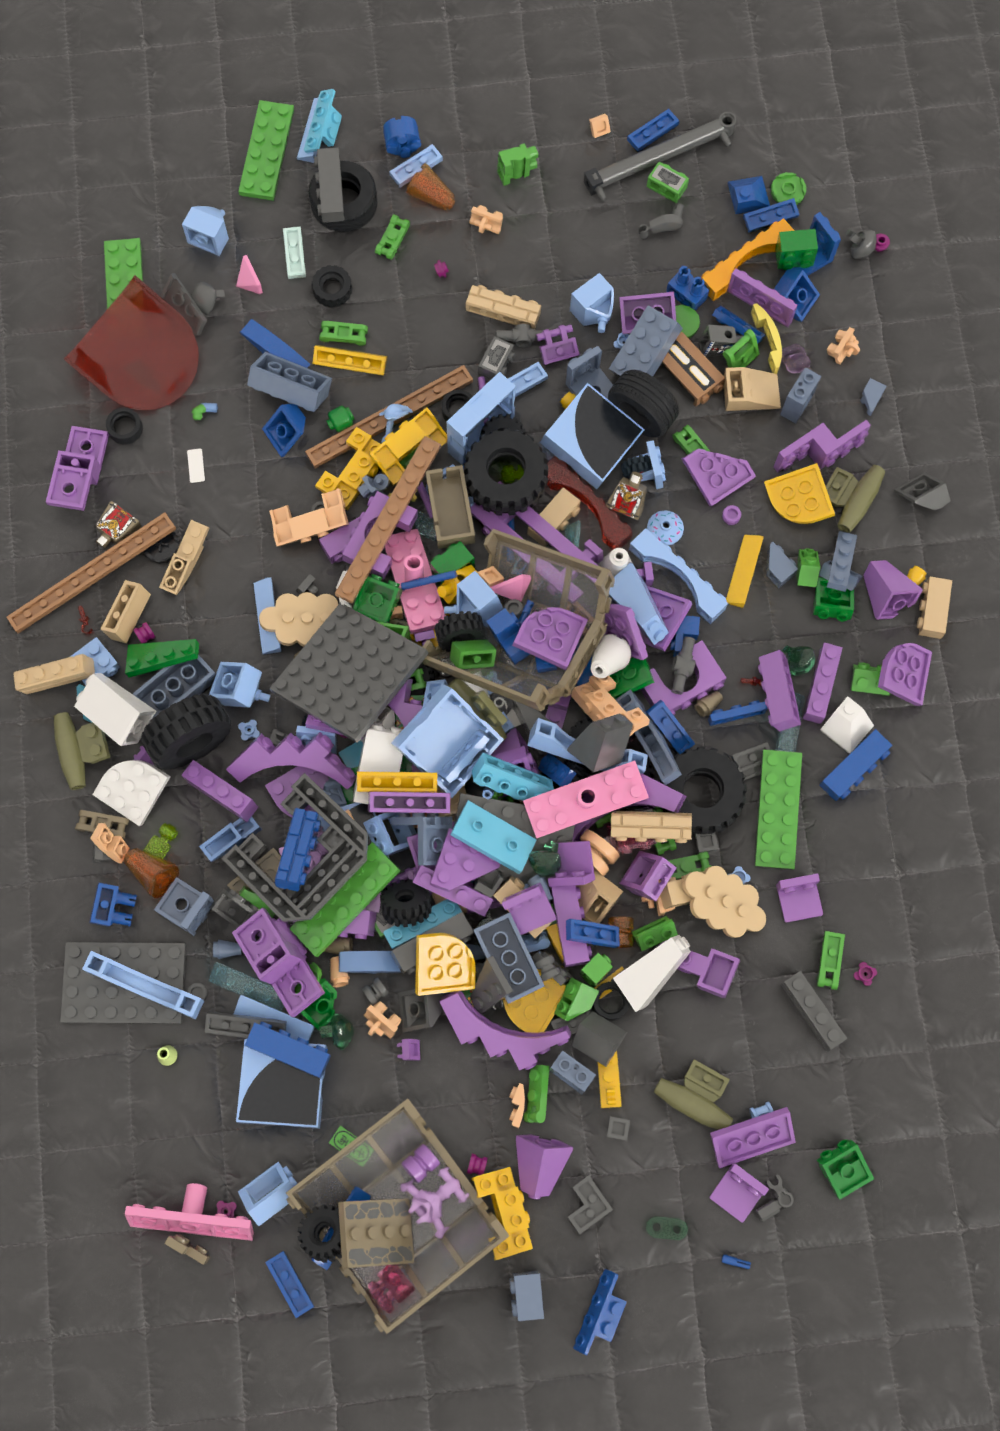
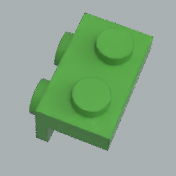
(866, 679)
(654, 933)

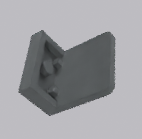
(233, 907)

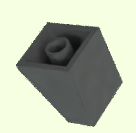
(602, 742)

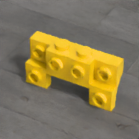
(404, 441)
(356, 469)
(509, 1210)

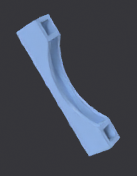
(650, 549)
(553, 740)
(143, 985)

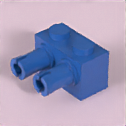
(687, 289)
(104, 902)

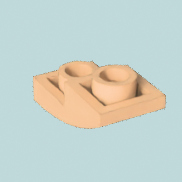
(111, 845)
(518, 1099)

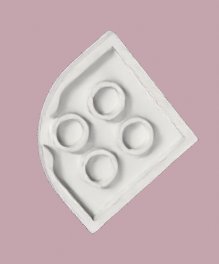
(132, 788)

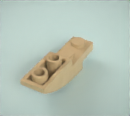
(185, 558)

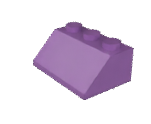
(633, 307)

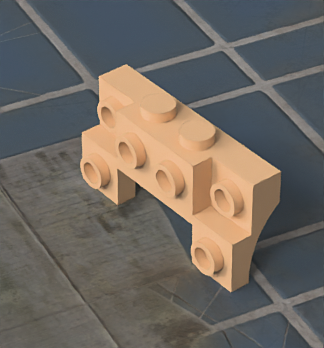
(310, 524)
(599, 704)

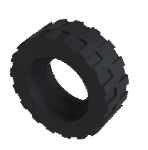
(332, 272)

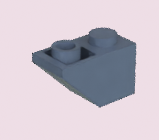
(779, 566)

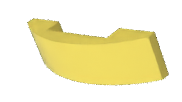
(762, 319)

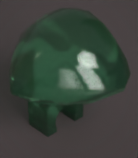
(800, 659)
(546, 861)
(340, 1029)

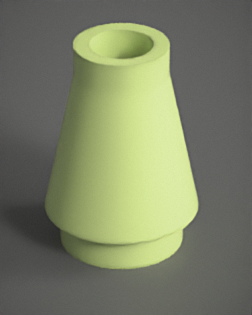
(171, 1055)

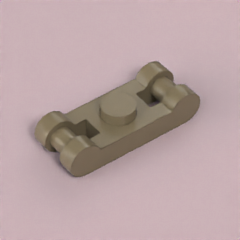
(101, 818)

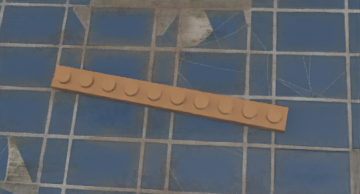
(376, 424)
(387, 520)
(91, 573)

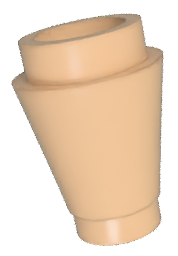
(337, 978)

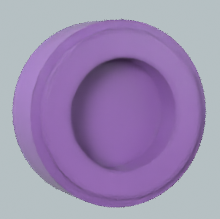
(731, 515)

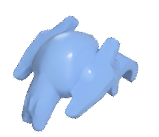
(393, 413)

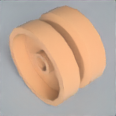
(601, 851)

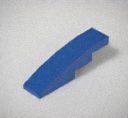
(268, 342)

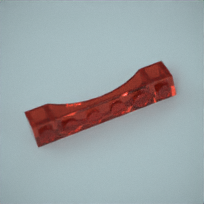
(614, 532)

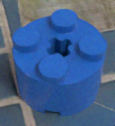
(401, 136)

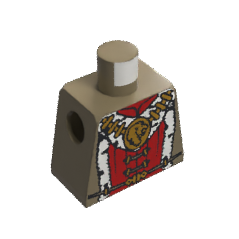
(629, 496)
(115, 525)

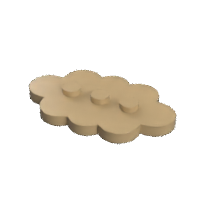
(298, 617)
(724, 901)

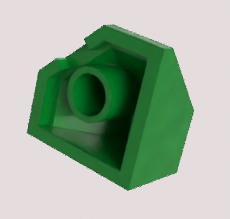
(321, 1010)

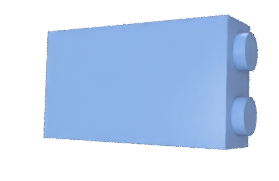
(633, 592)

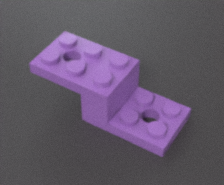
(822, 446)
(77, 468)
(278, 962)

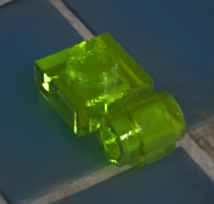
(509, 474)
(158, 846)

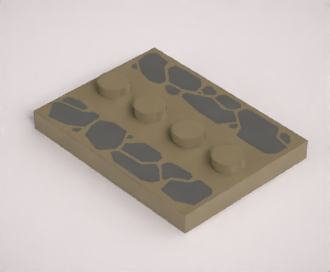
(375, 1233)

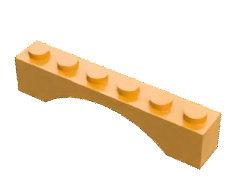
(765, 242)

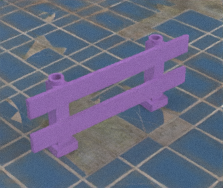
(541, 527)

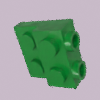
(378, 598)
(832, 602)
(845, 1168)

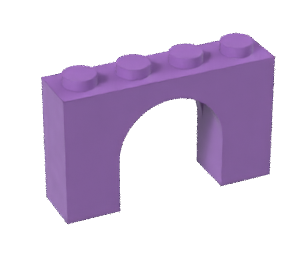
(367, 520)
(708, 678)

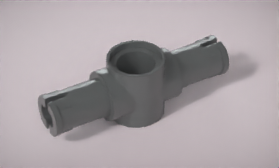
(521, 335)
(683, 665)

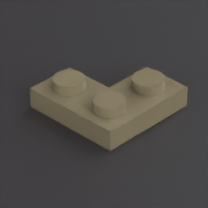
(181, 1244)

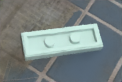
(294, 252)

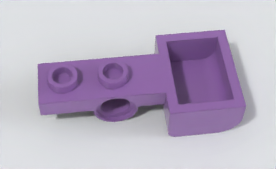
(714, 971)

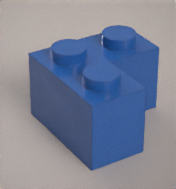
(505, 629)

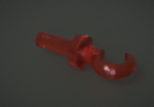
(84, 619)
(754, 681)

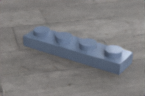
(842, 561)

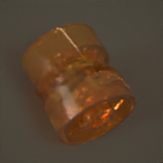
(625, 925)

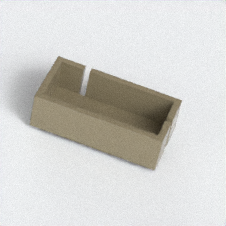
(450, 506)

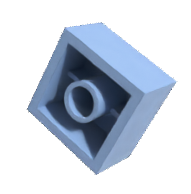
(206, 229)
(593, 302)
(477, 597)
(237, 685)

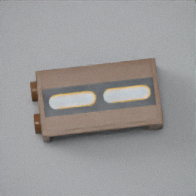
(693, 370)

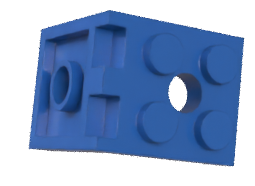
(827, 241)

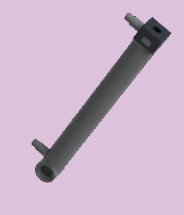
(597, 179)

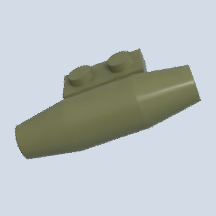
(853, 495)
(481, 705)
(78, 747)
(697, 1096)

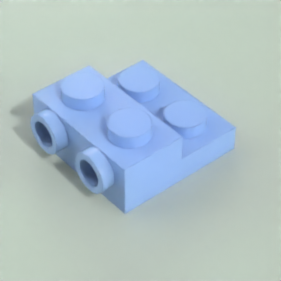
(103, 660)

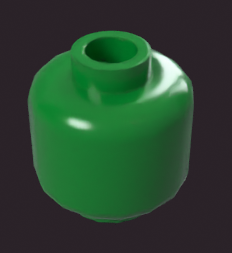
(340, 418)

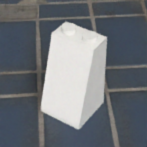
(114, 709)
(378, 755)
(650, 973)

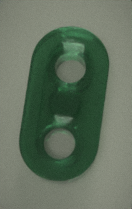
(666, 1228)

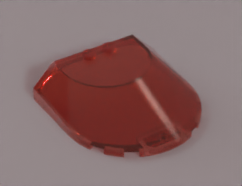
(138, 351)

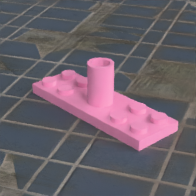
(409, 562)
(565, 807)
(190, 1218)

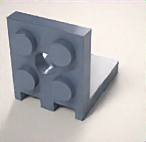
(587, 370)
(429, 830)
(196, 908)

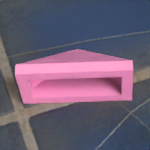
(247, 277)
(513, 588)

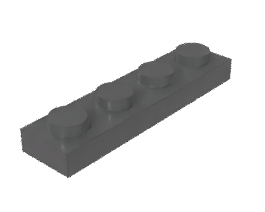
(237, 1025)

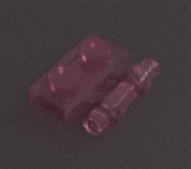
(397, 1284)

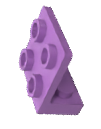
(576, 864)
(799, 898)
(529, 908)
(738, 1192)

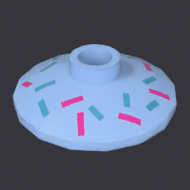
(666, 535)

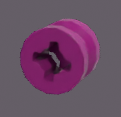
(144, 633)
(477, 1165)

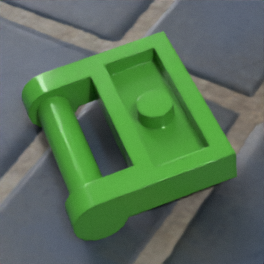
(747, 352)

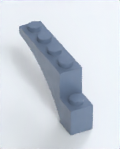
(652, 741)

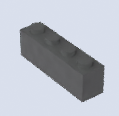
(330, 185)
(406, 954)
(813, 1011)

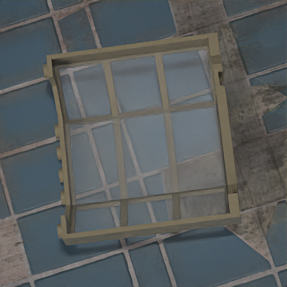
(557, 583)
(376, 1168)

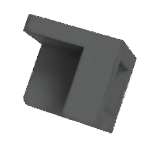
(489, 883)

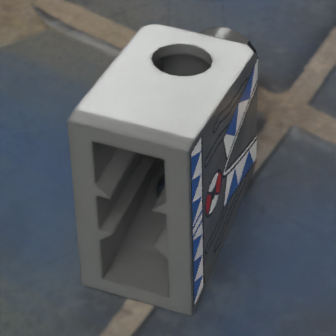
(717, 340)

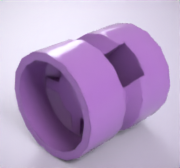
(420, 1163)

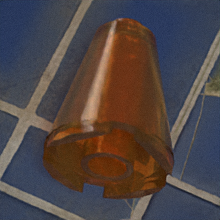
(430, 189)
(151, 871)

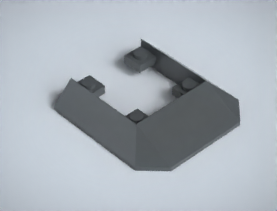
(347, 854)

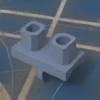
(372, 485)

